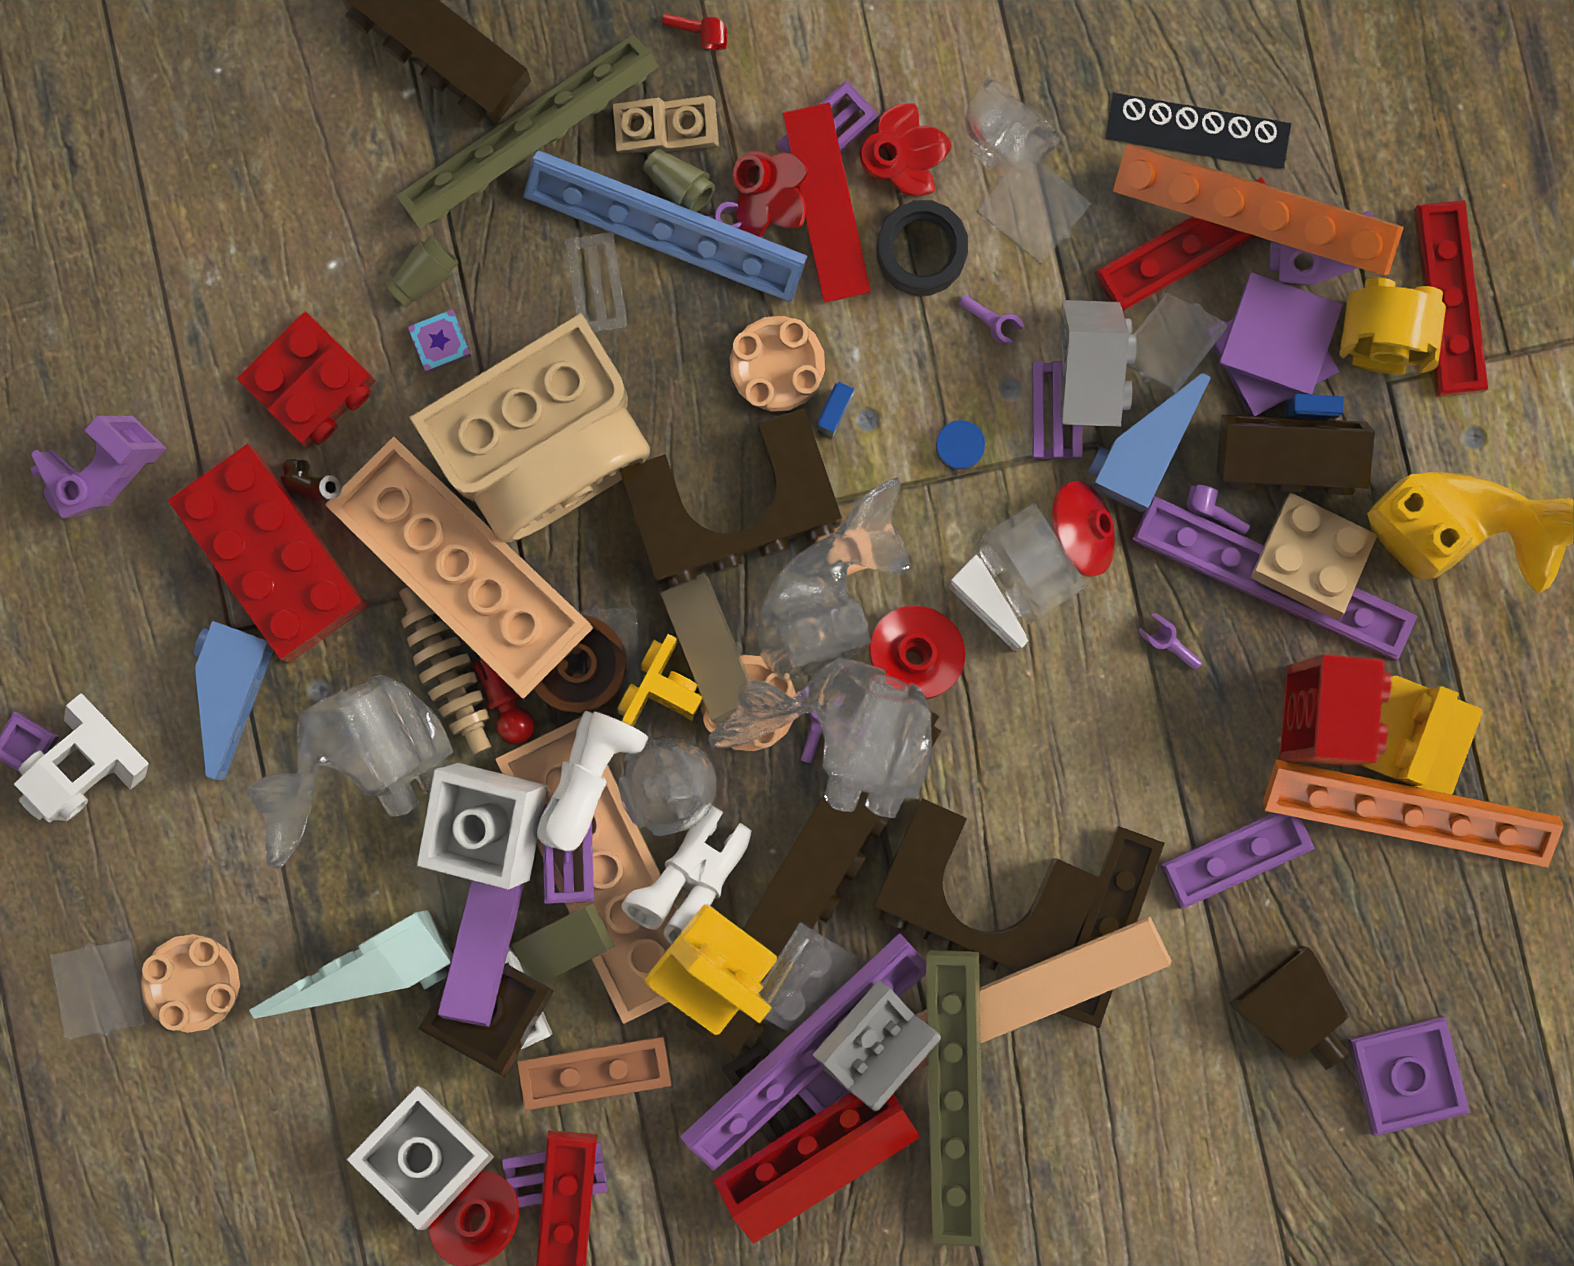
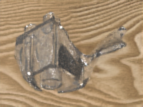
(808, 607)
(870, 725)
(370, 733)

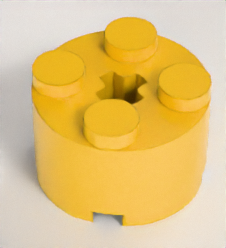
(1393, 327)

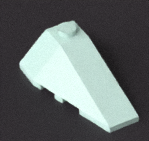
(387, 962)

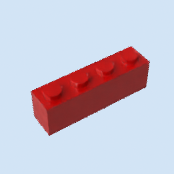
(812, 1163)

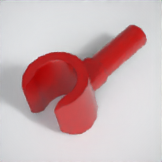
(712, 30)

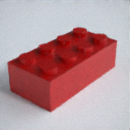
(268, 553)
(1334, 711)

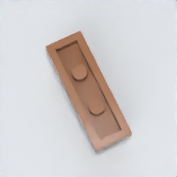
(594, 1073)

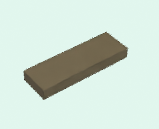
(707, 645)

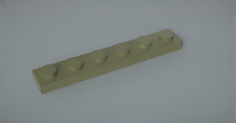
(527, 131)
(955, 1098)

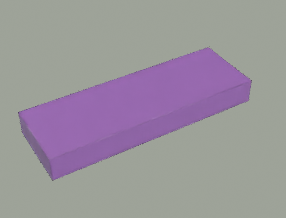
(1235, 857)
(480, 953)

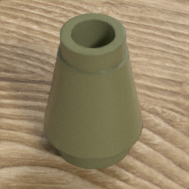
(679, 180)
(422, 271)

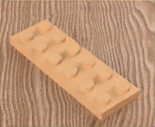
(459, 567)
(619, 867)

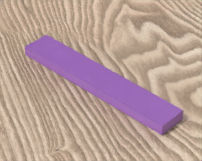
(1232, 560)
(792, 1062)

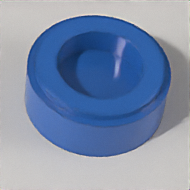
(960, 445)

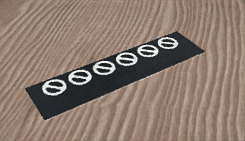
(1198, 130)

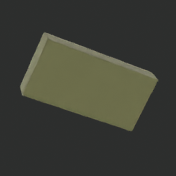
(563, 944)

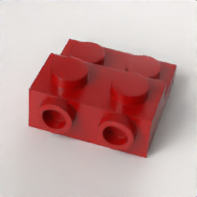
(307, 381)

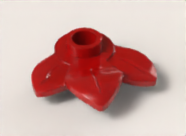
(912, 151)
(774, 195)

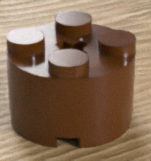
(600, 685)

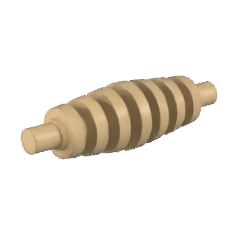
(445, 670)

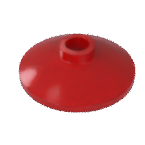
(1084, 527)
(927, 634)
(456, 1229)

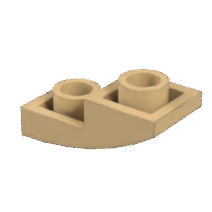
(667, 125)

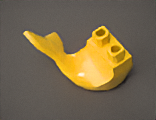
(1442, 516)

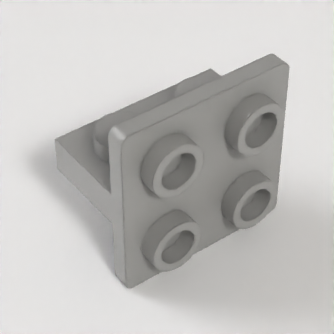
(876, 1046)

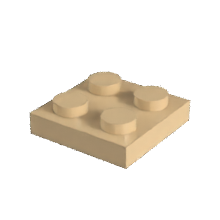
(1314, 556)

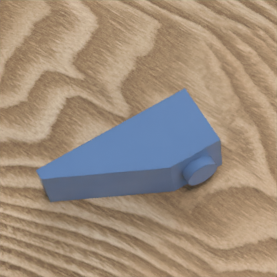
(1141, 455)
(227, 684)

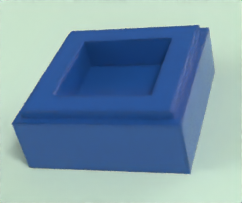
(1315, 406)
(834, 409)

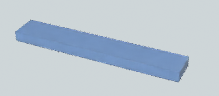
(664, 226)

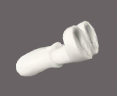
(581, 781)
(694, 868)

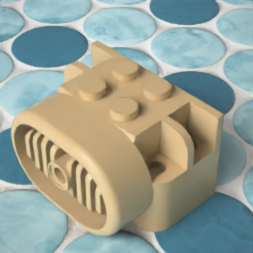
(536, 432)

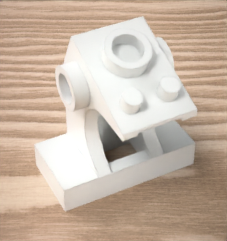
(49, 792)

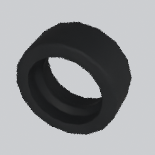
(922, 211)

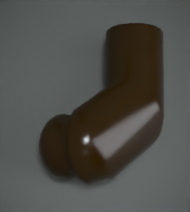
(313, 488)

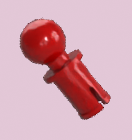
(514, 723)

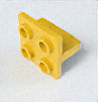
(672, 692)
(1426, 736)
(713, 971)

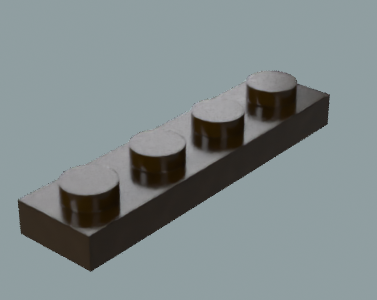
(1117, 903)

